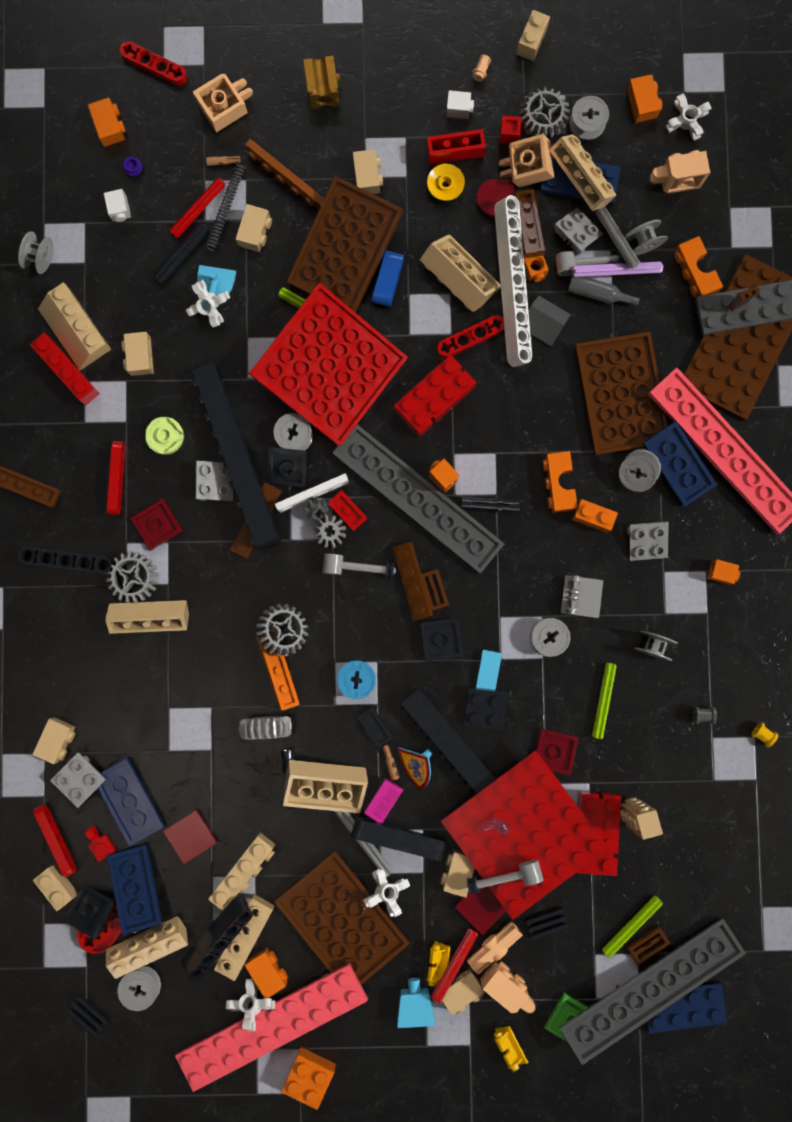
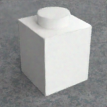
(459, 104)
(117, 205)

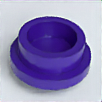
(132, 166)

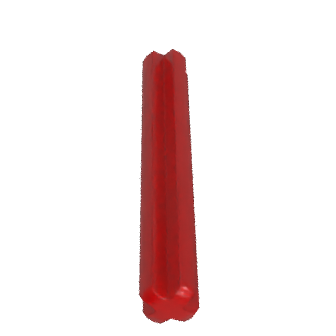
(199, 205)
(454, 966)

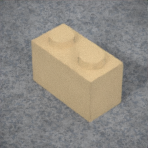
(533, 35)
(366, 170)
(253, 228)
(138, 353)
(54, 741)
(457, 874)
(55, 887)
(463, 991)

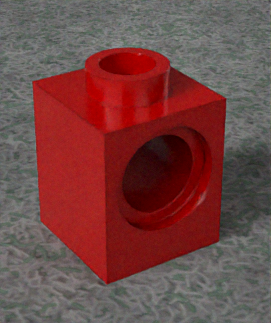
(510, 129)

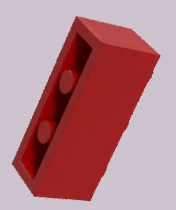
(455, 146)

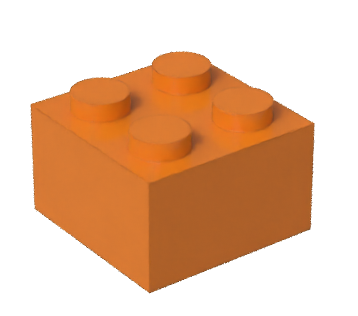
(308, 1078)

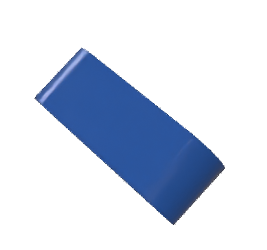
(388, 278)

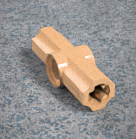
(494, 947)

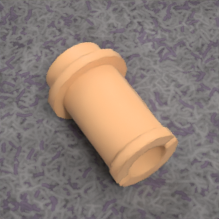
(479, 72)

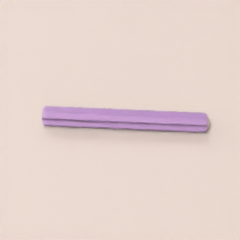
(616, 269)

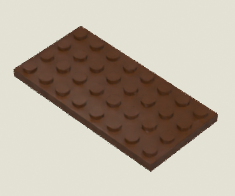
(735, 364)

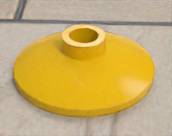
(445, 174)

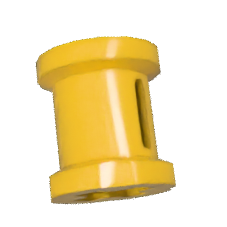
(765, 735)

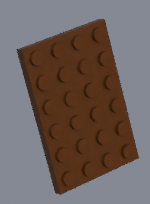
(346, 242)
(616, 387)
(335, 922)

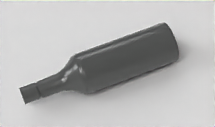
(599, 290)

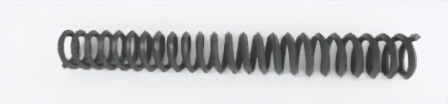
(227, 204)

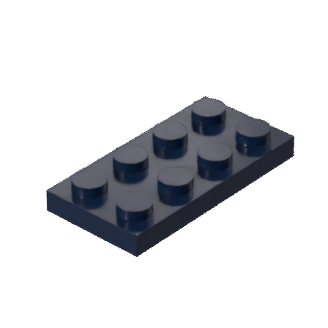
(562, 185)
(680, 464)
(129, 802)
(134, 889)
(696, 1009)

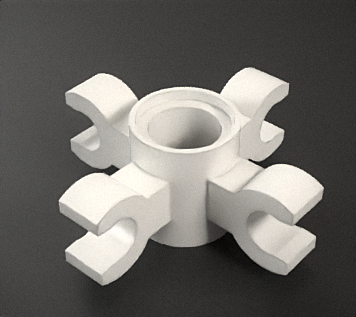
(692, 111)
(214, 300)
(392, 907)
(242, 1004)

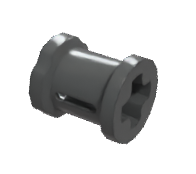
(704, 715)

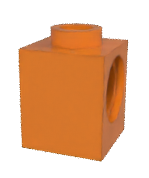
(533, 275)
(723, 572)

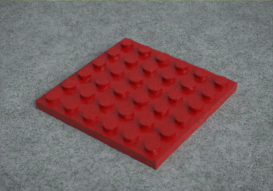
(328, 365)
(542, 827)

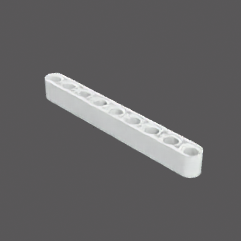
(513, 281)

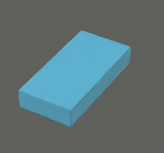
(488, 670)

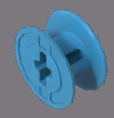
(348, 671)

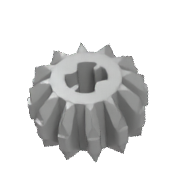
(324, 536)

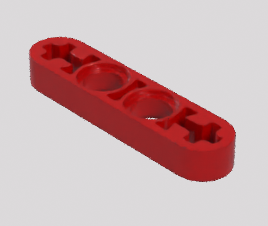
(155, 60)
(469, 334)
(116, 478)
(54, 840)

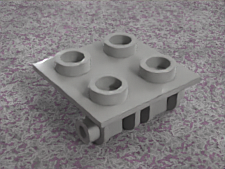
(578, 230)
(212, 482)
(648, 540)
(581, 596)
(78, 779)

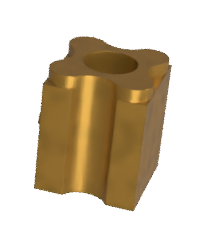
(322, 82)

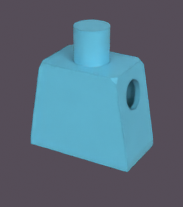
(415, 1006)

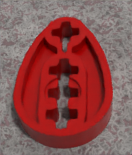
(107, 937)

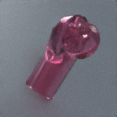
(497, 824)

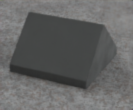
(546, 320)

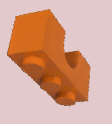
(701, 283)
(560, 499)

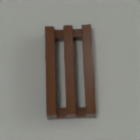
(743, 298)
(439, 605)
(644, 938)

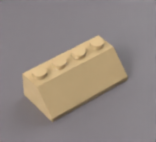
(460, 272)
(73, 326)
(324, 786)

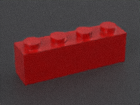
(65, 369)

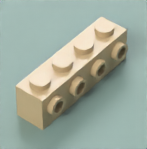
(582, 172)
(147, 616)
(640, 818)
(239, 875)
(146, 947)
(235, 955)

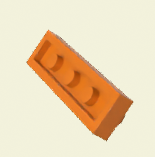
(279, 677)

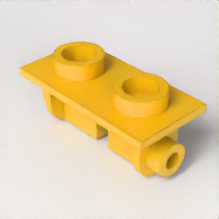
(439, 959)
(507, 1041)

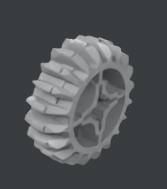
(548, 103)
(118, 569)
(296, 636)
(265, 727)

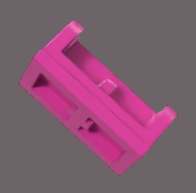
(383, 800)

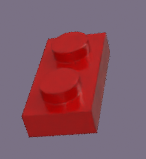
(347, 510)

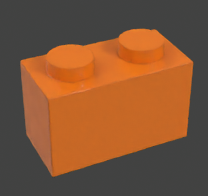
(644, 98)
(106, 121)
(443, 475)
(594, 516)
(266, 972)

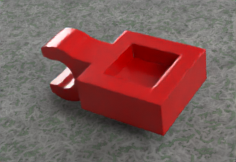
(101, 845)

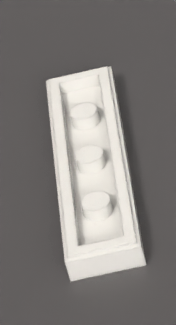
(311, 493)

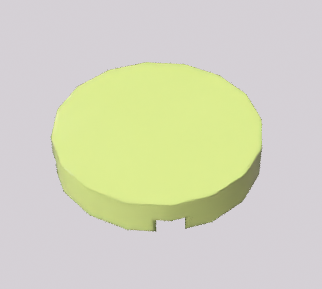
(164, 435)

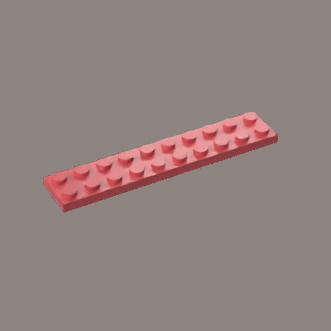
(725, 449)
(290, 1019)

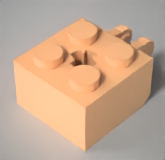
(221, 101)
(529, 161)
(682, 172)
(506, 988)

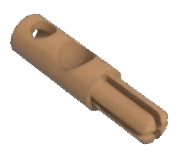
(223, 160)
(390, 763)

